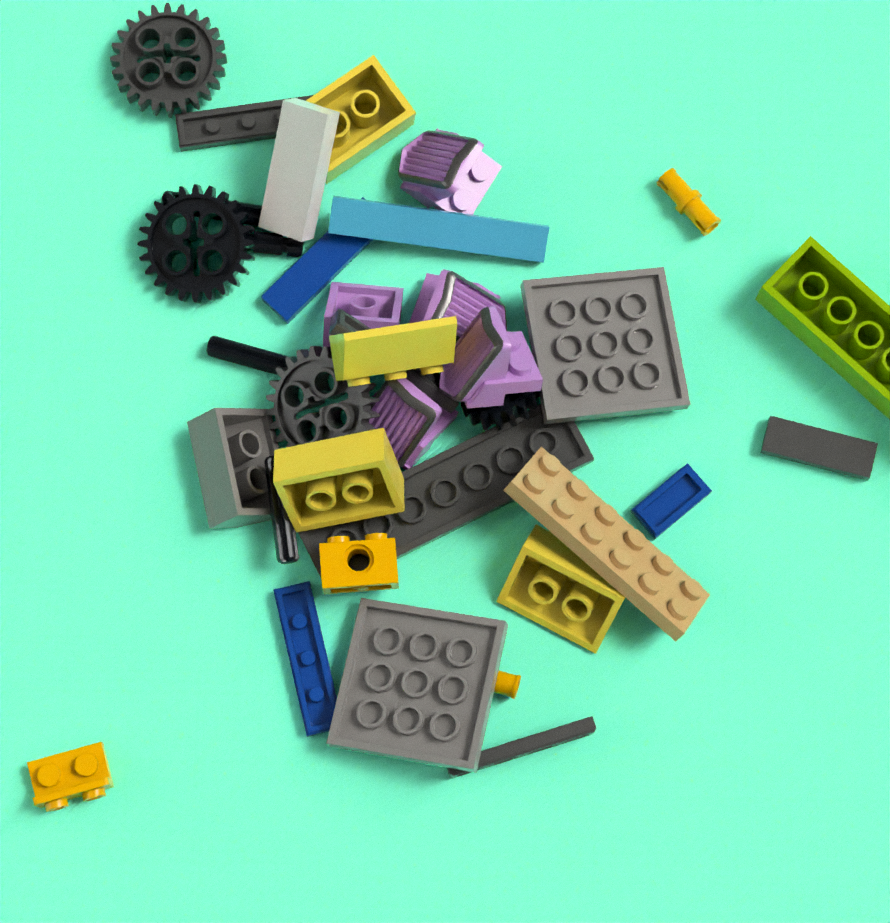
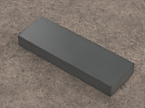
(819, 448)

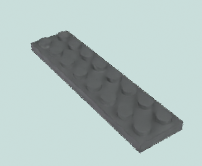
(460, 485)

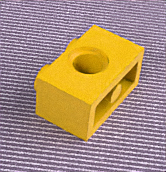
(340, 578)

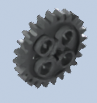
(167, 89)
(311, 374)

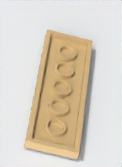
(608, 543)

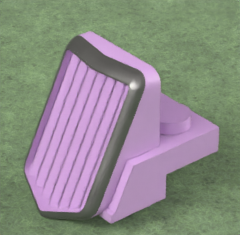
(446, 171)
(454, 296)
(489, 364)
(409, 420)

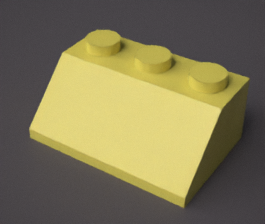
(394, 350)
(560, 591)

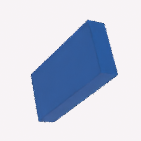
(671, 501)

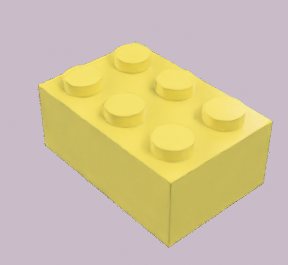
(369, 115)
(339, 480)

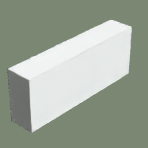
(298, 169)

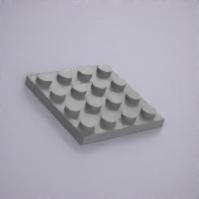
(605, 345)
(418, 684)

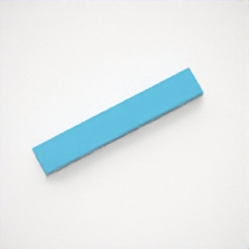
(438, 229)

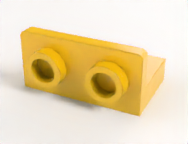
(70, 776)

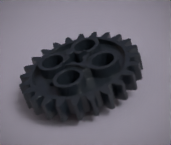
(165, 245)

